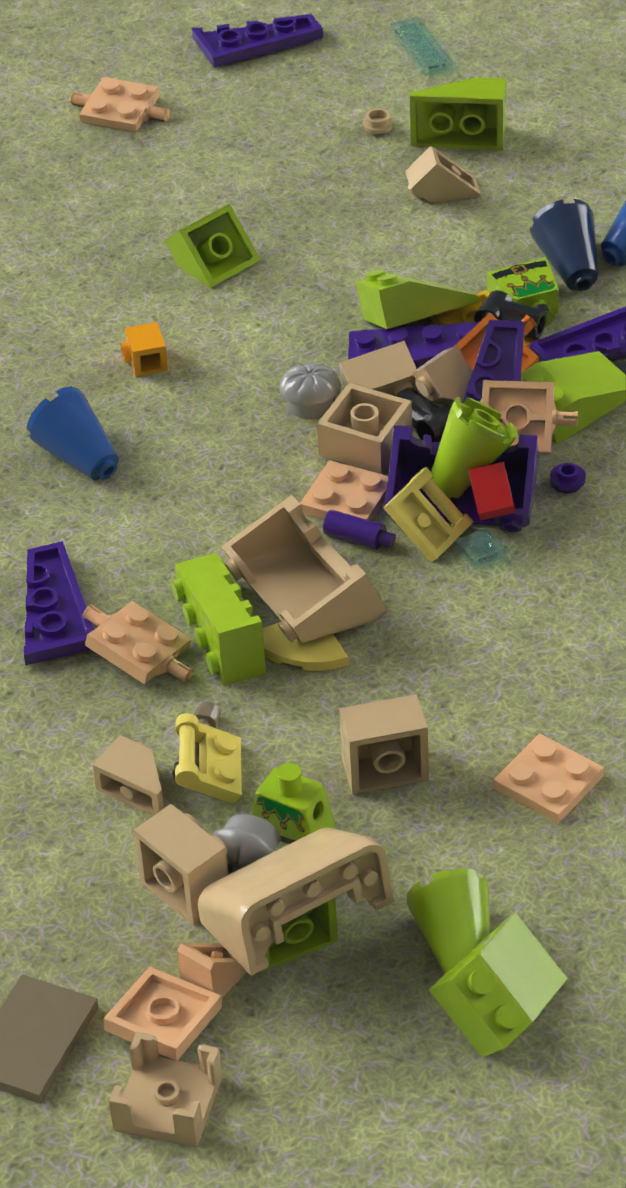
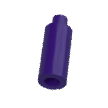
(357, 530)

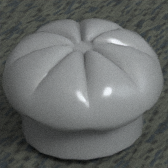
(309, 389)
(247, 840)

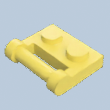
(422, 521)
(218, 760)

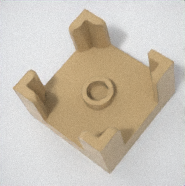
(164, 1095)

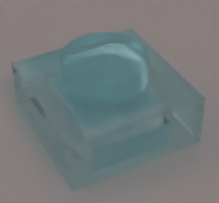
(480, 548)

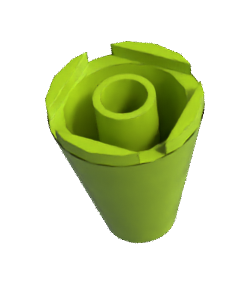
(469, 441)
(451, 913)

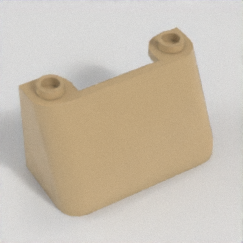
(301, 575)
(254, 902)

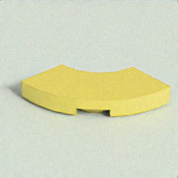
(311, 656)

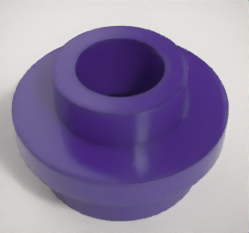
(567, 477)

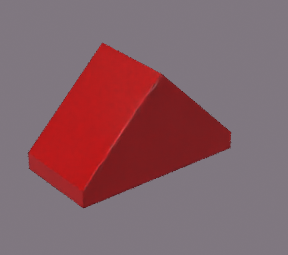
(491, 491)

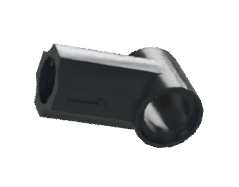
(503, 308)
(426, 416)

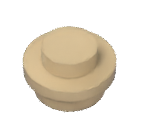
(377, 121)

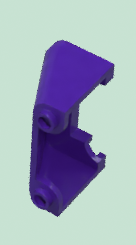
(520, 461)

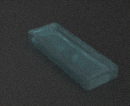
(421, 46)

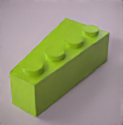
(221, 619)

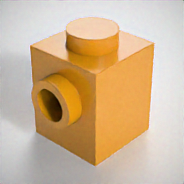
(145, 349)

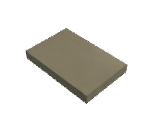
(38, 1034)

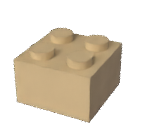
(361, 427)
(384, 744)
(178, 859)

